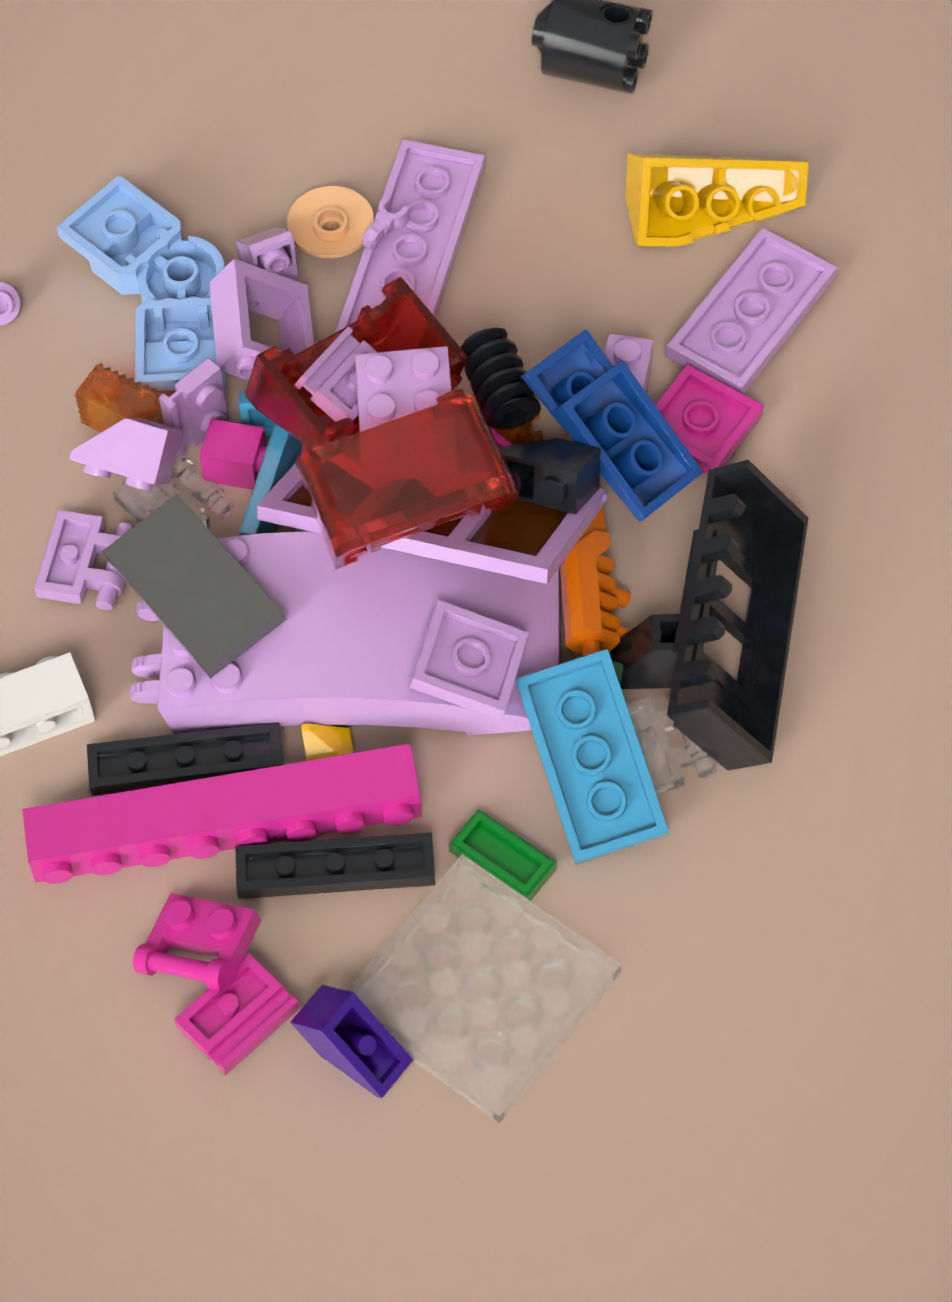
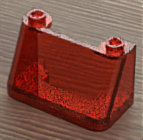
(395, 325)
(405, 477)

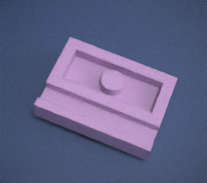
(333, 377)
(194, 403)

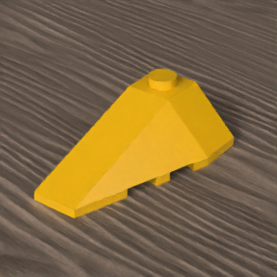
(694, 196)

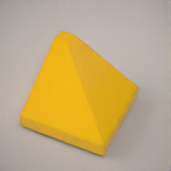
(325, 741)

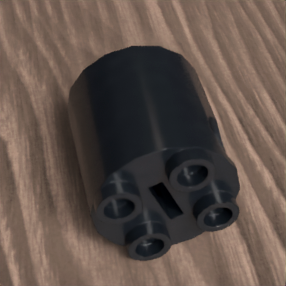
(593, 42)

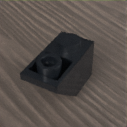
(554, 472)
(648, 653)

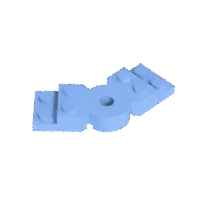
(143, 252)

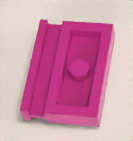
(237, 1020)

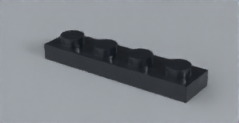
(181, 757)
(334, 865)

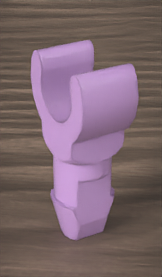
(384, 222)

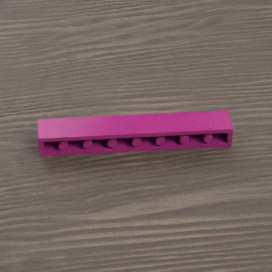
(221, 813)

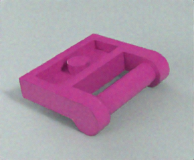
(202, 929)

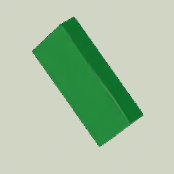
(503, 854)

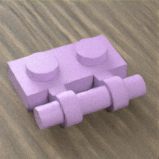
(70, 561)

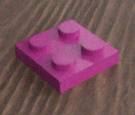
(708, 416)

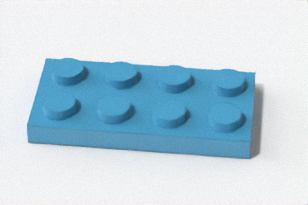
(592, 757)

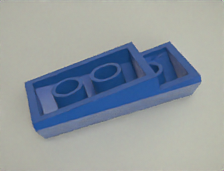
(612, 411)

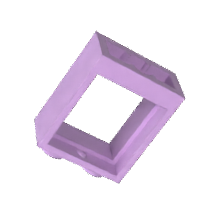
(251, 288)

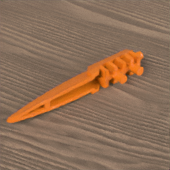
(590, 593)

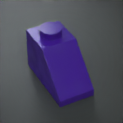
(352, 1039)

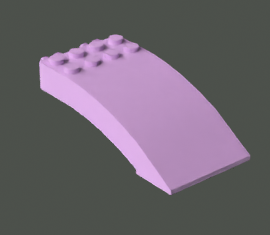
(347, 642)

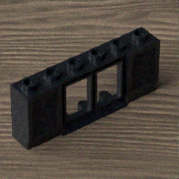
(763, 543)

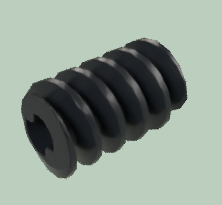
(497, 381)

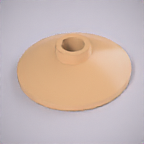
(325, 210)

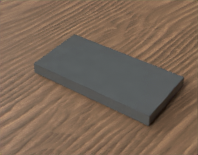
(194, 586)

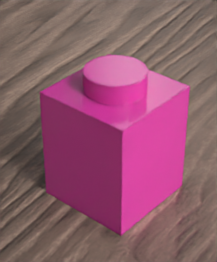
(232, 453)

